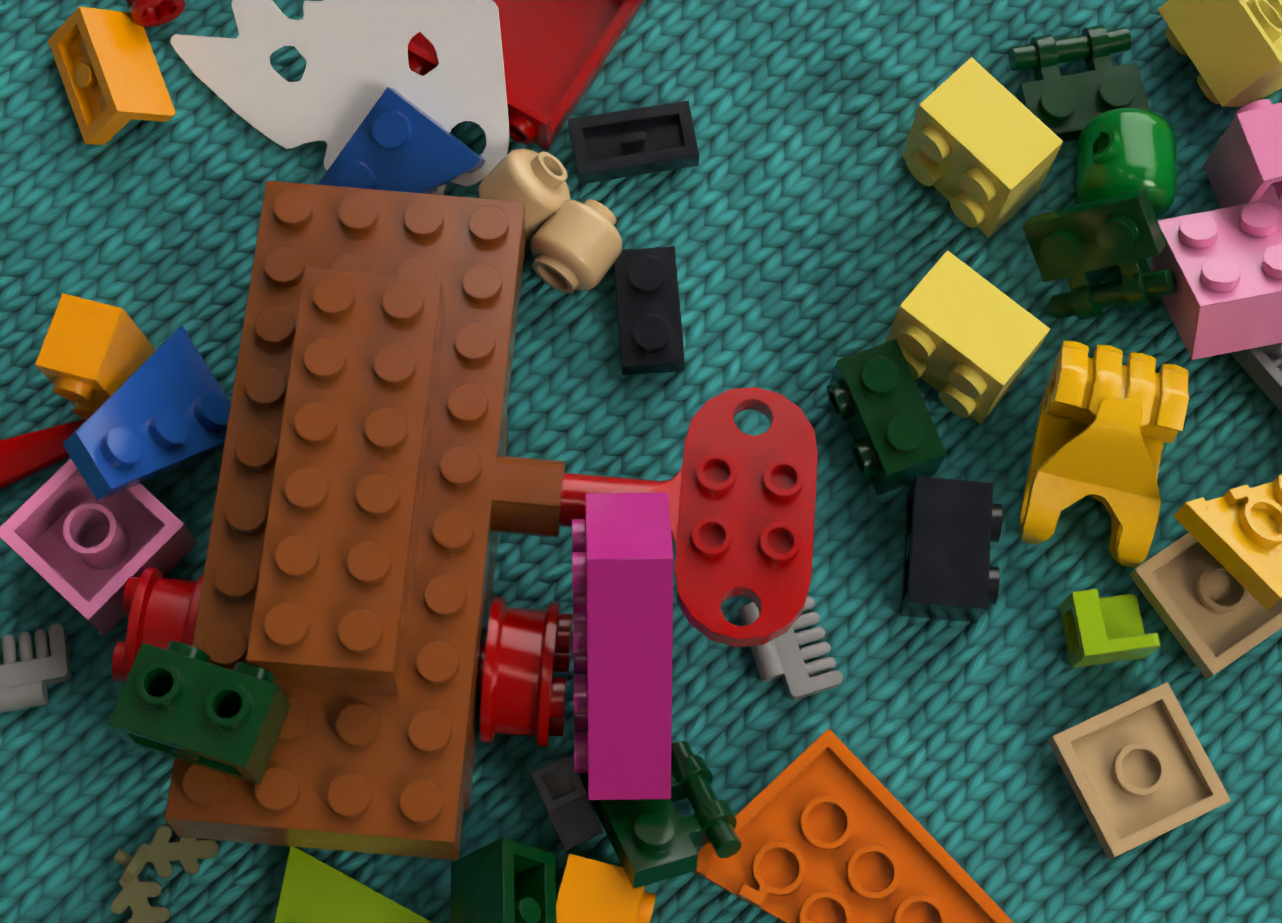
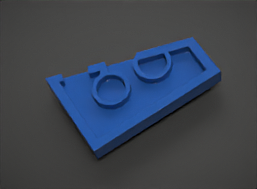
(153, 421)

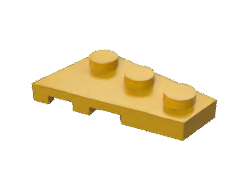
(1243, 535)

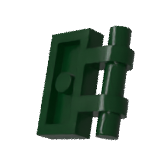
(1073, 100)
(1097, 236)
(652, 836)

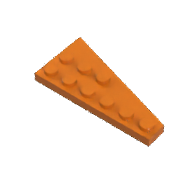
(842, 850)

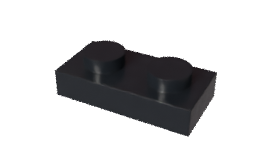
(633, 142)
(648, 311)

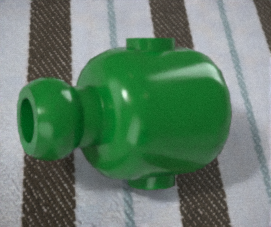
(1126, 153)

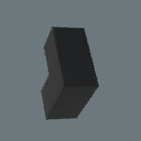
(566, 803)

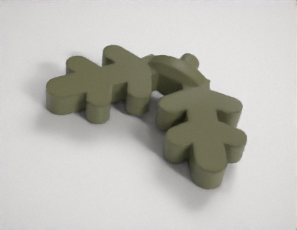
(160, 854)

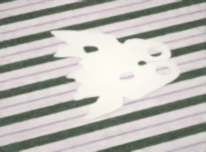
(350, 61)

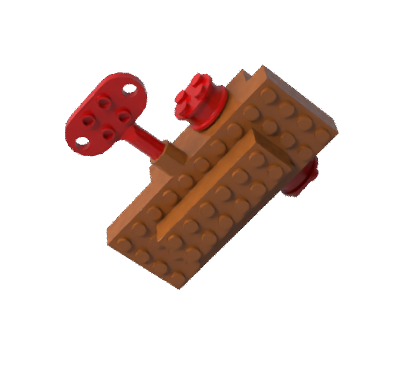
(371, 515)

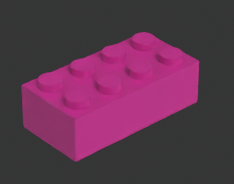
(623, 645)

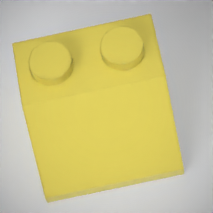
(1230, 44)

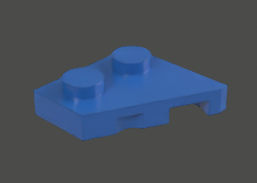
(400, 151)

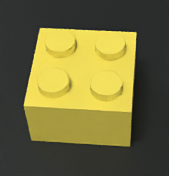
(979, 148)
(965, 337)

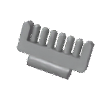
(786, 660)
(25, 681)

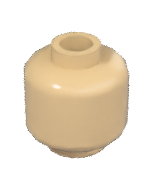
(528, 179)
(576, 246)

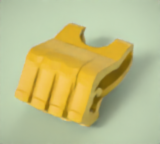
(1103, 439)

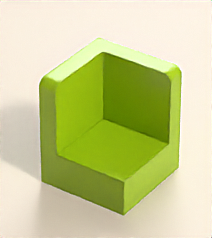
(1104, 629)

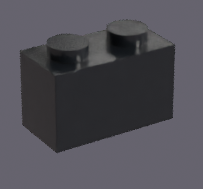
(949, 549)

